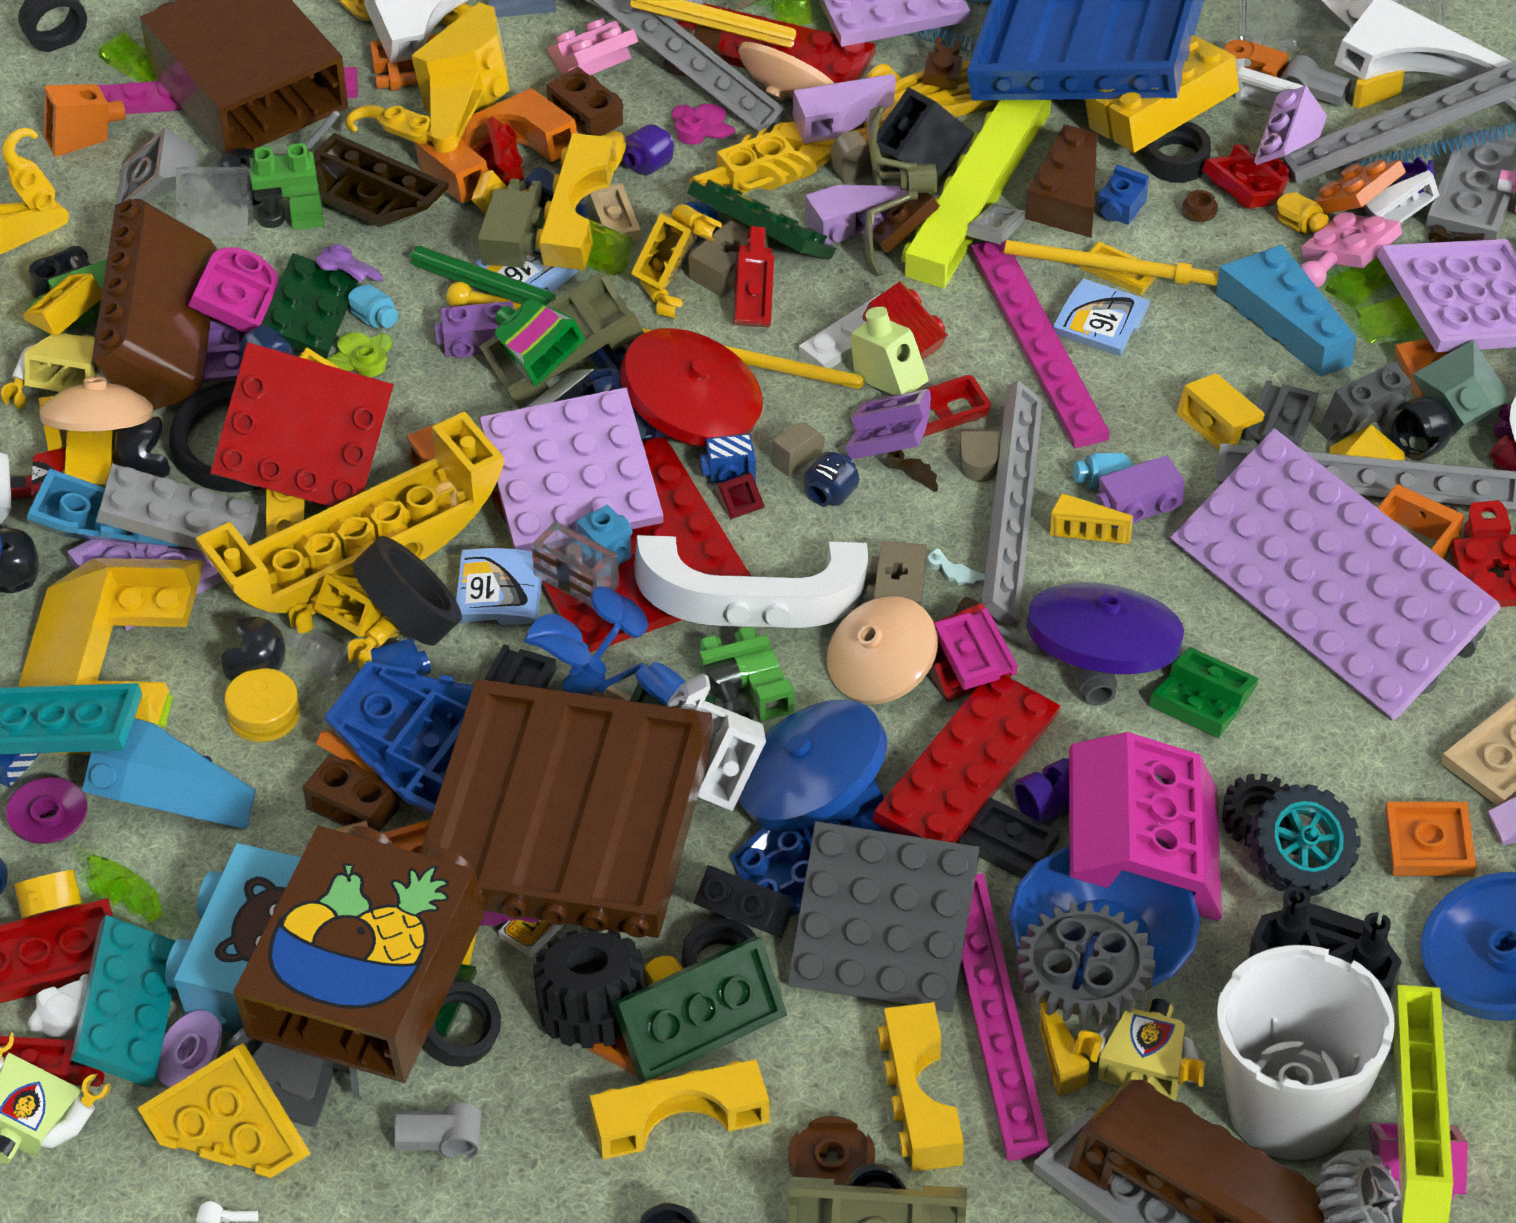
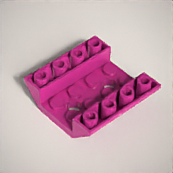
(1123, 808)

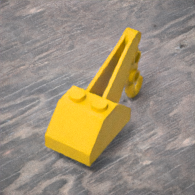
(456, 75)
(39, 210)

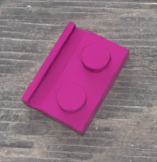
(975, 649)

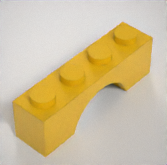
(586, 167)
(726, 1093)
(931, 1129)

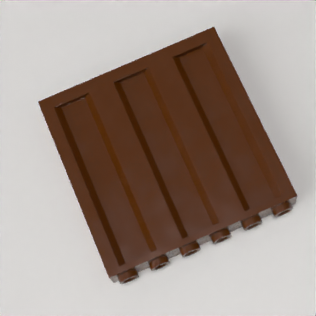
(572, 804)

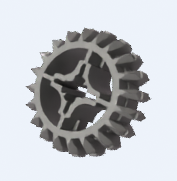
(1358, 1190)

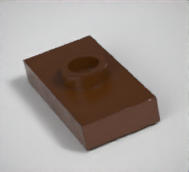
(903, 220)

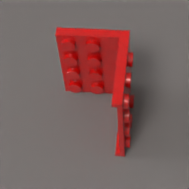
(301, 427)

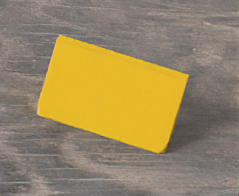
(64, 303)

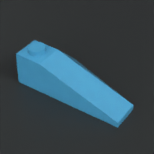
(71, 510)
(169, 777)

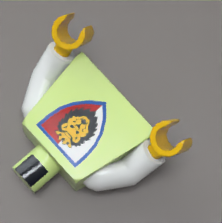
(39, 1107)

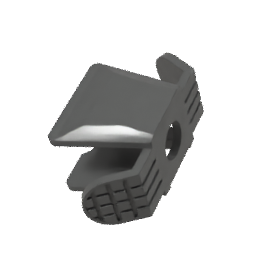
(295, 1078)

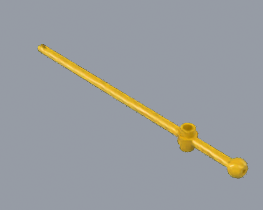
(462, 295)

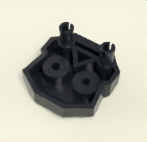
(1343, 935)

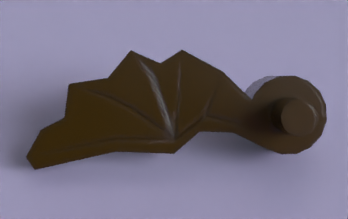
(1439, 234)
(915, 467)

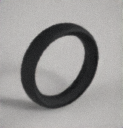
(183, 420)

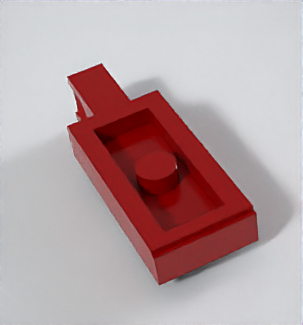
(753, 281)

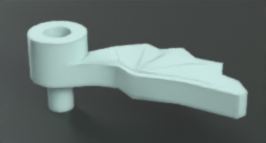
(953, 572)

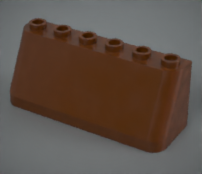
(144, 324)
(1189, 1162)

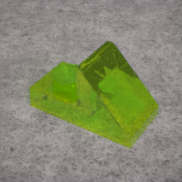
(793, 11)

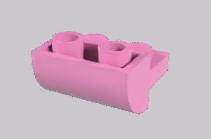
(593, 50)

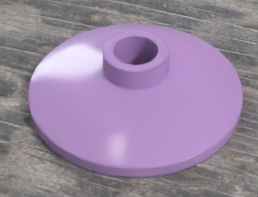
(189, 1046)

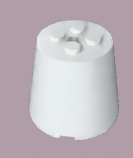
(1300, 1048)

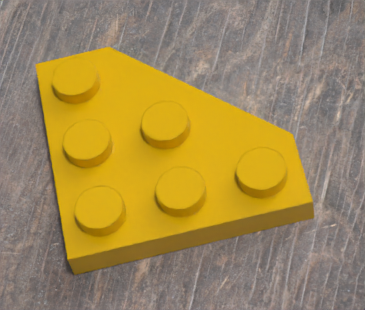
(227, 1117)

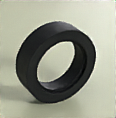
(407, 591)

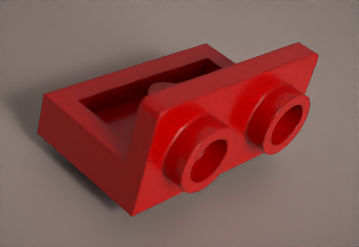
(501, 151)

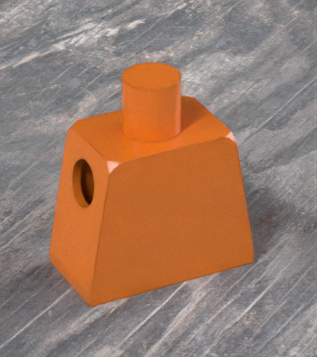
(77, 116)

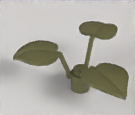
(912, 178)

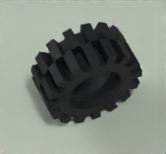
(1245, 794)

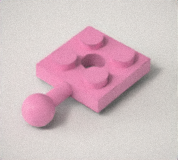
(1347, 242)

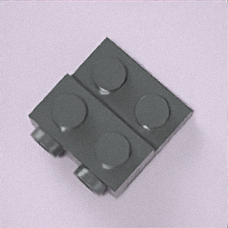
(1365, 401)

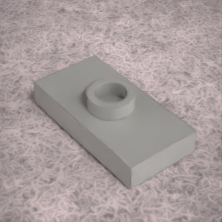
(996, 223)

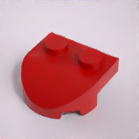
(1246, 181)

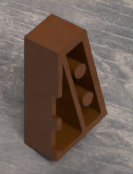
(1065, 183)

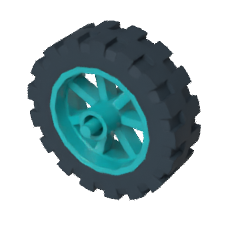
(1322, 810)

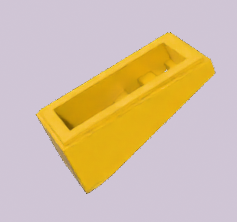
(1082, 520)
(1067, 1069)

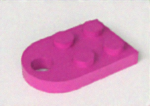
(235, 292)

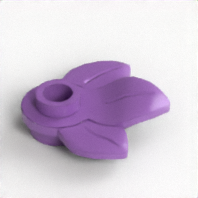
(341, 258)

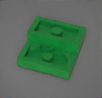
(1203, 692)

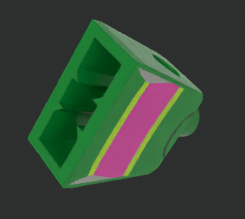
(536, 338)

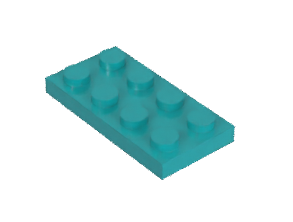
(67, 718)
(125, 1003)

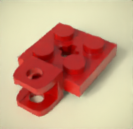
(1485, 546)

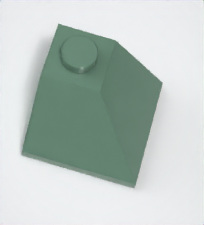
(1464, 385)

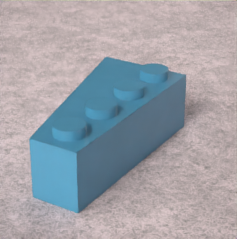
(1288, 307)

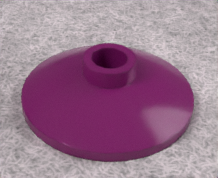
(44, 798)

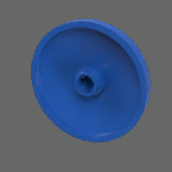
(814, 765)
(1472, 947)

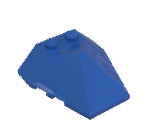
(402, 727)

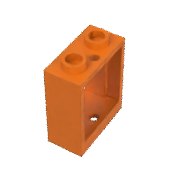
(1438, 524)

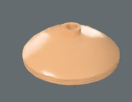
(779, 71)
(96, 407)
(891, 661)

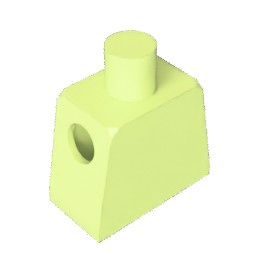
(887, 354)

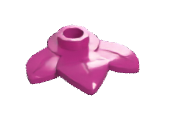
(695, 124)

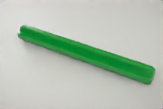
(478, 277)

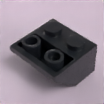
(922, 134)

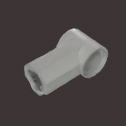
(1321, 83)
(449, 1131)

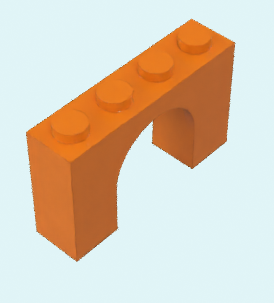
(533, 119)

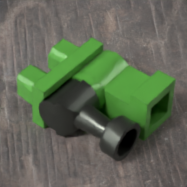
(286, 177)
(748, 666)

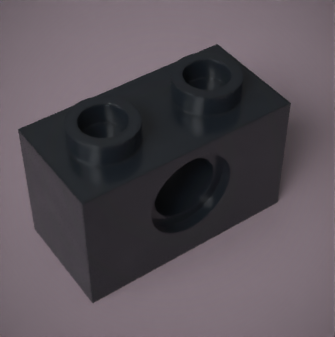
(744, 901)

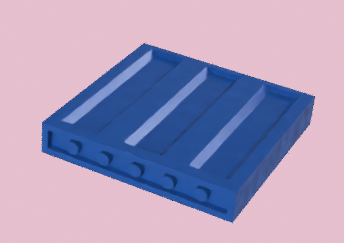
(1082, 47)

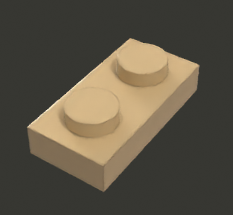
(615, 211)

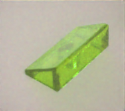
(609, 249)
(1386, 319)

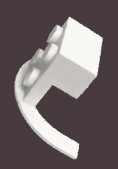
(734, 745)

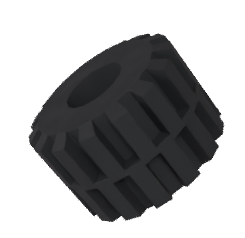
(586, 976)

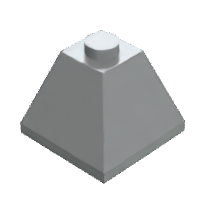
(153, 167)

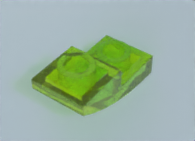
(128, 57)
(1358, 283)
(122, 884)

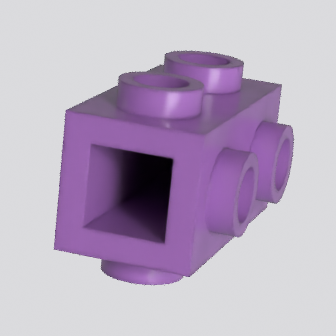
(467, 328)
(1143, 489)

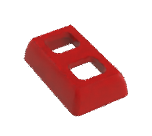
(959, 388)

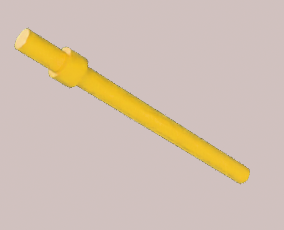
(1181, 273)

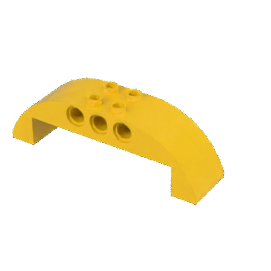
(415, 509)

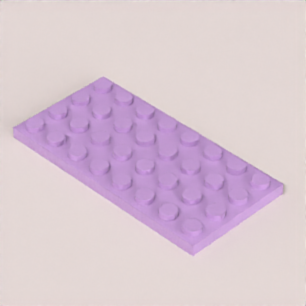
(1335, 574)

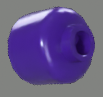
(648, 149)

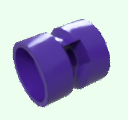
(1044, 794)

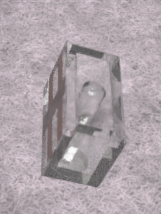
(573, 562)

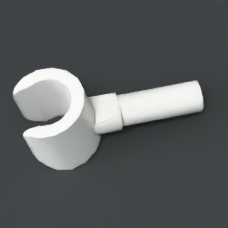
(213, 1213)

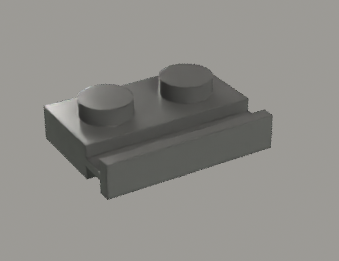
(1286, 410)

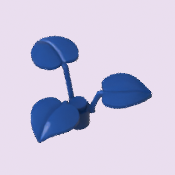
(588, 672)

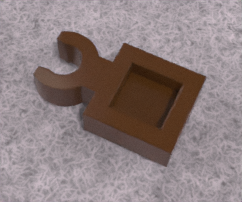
(943, 65)

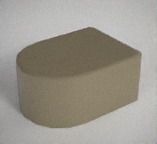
(850, 157)
(796, 448)
(979, 454)

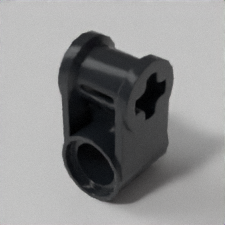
(54, 266)

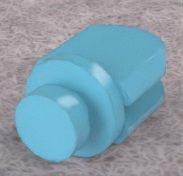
(372, 306)
(1097, 466)

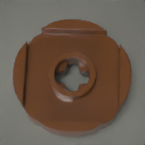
(827, 1135)

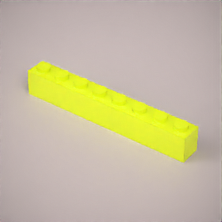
(975, 185)
(1422, 1106)

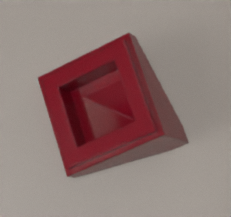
(739, 496)

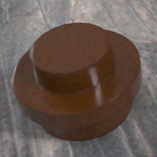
(1200, 206)

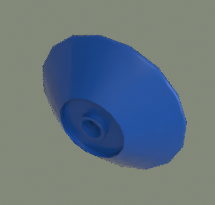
(1160, 909)

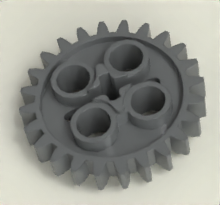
(1122, 973)

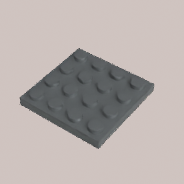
(883, 916)

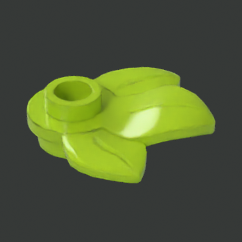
(364, 352)

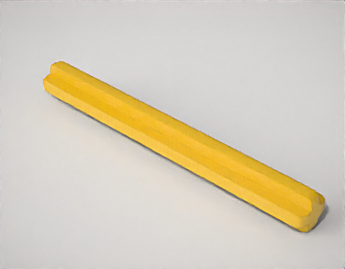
(719, 20)

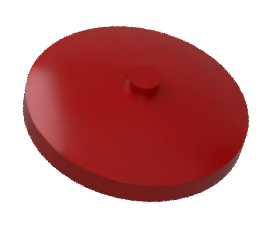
(690, 386)

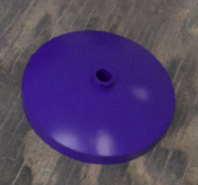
(1105, 628)

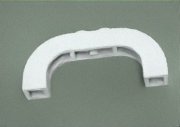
(747, 599)

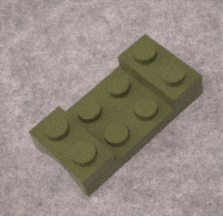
(601, 319)
(824, 1202)

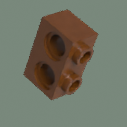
(587, 101)
(350, 794)

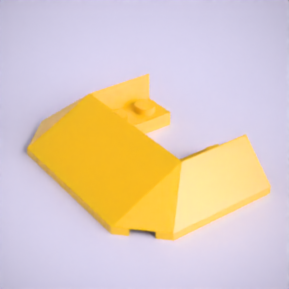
(88, 603)

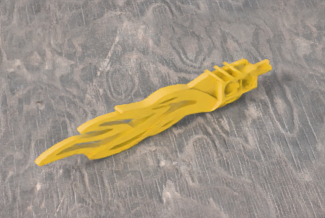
(783, 157)

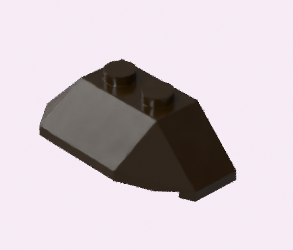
(372, 183)

